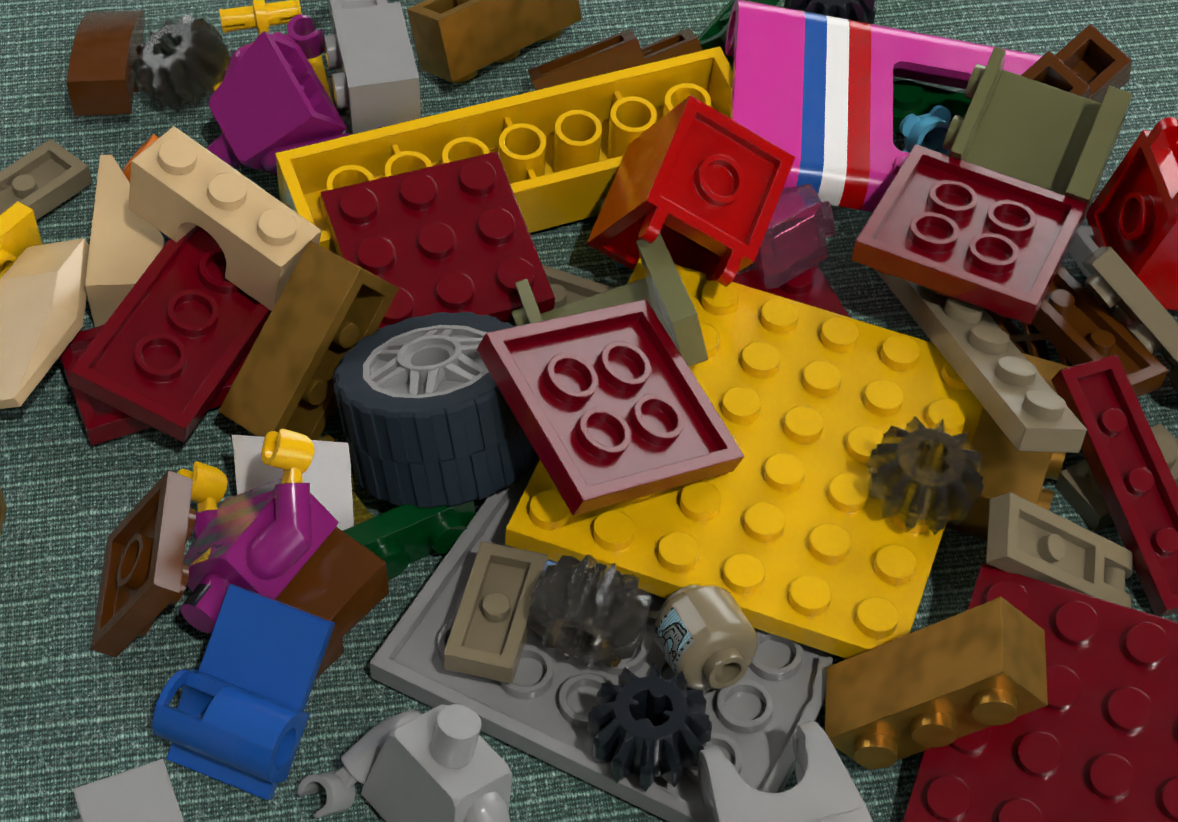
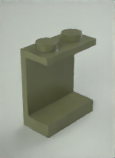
(1037, 130)
(660, 287)

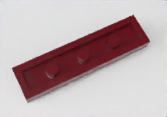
(1128, 472)

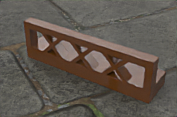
(1083, 333)

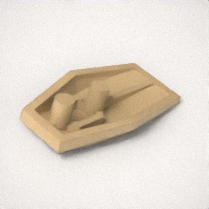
(39, 314)

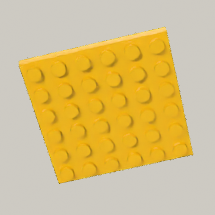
(795, 516)

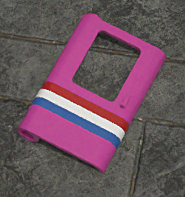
(828, 92)

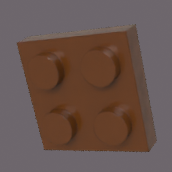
(144, 564)

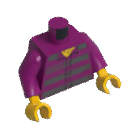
(254, 536)

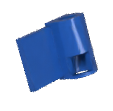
(249, 696)

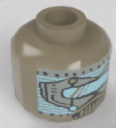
(705, 637)

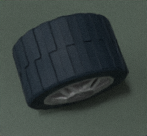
(428, 414)

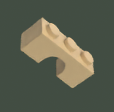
(186, 185)

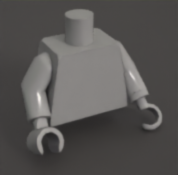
(421, 770)

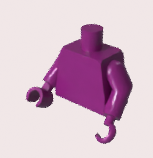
(273, 99)

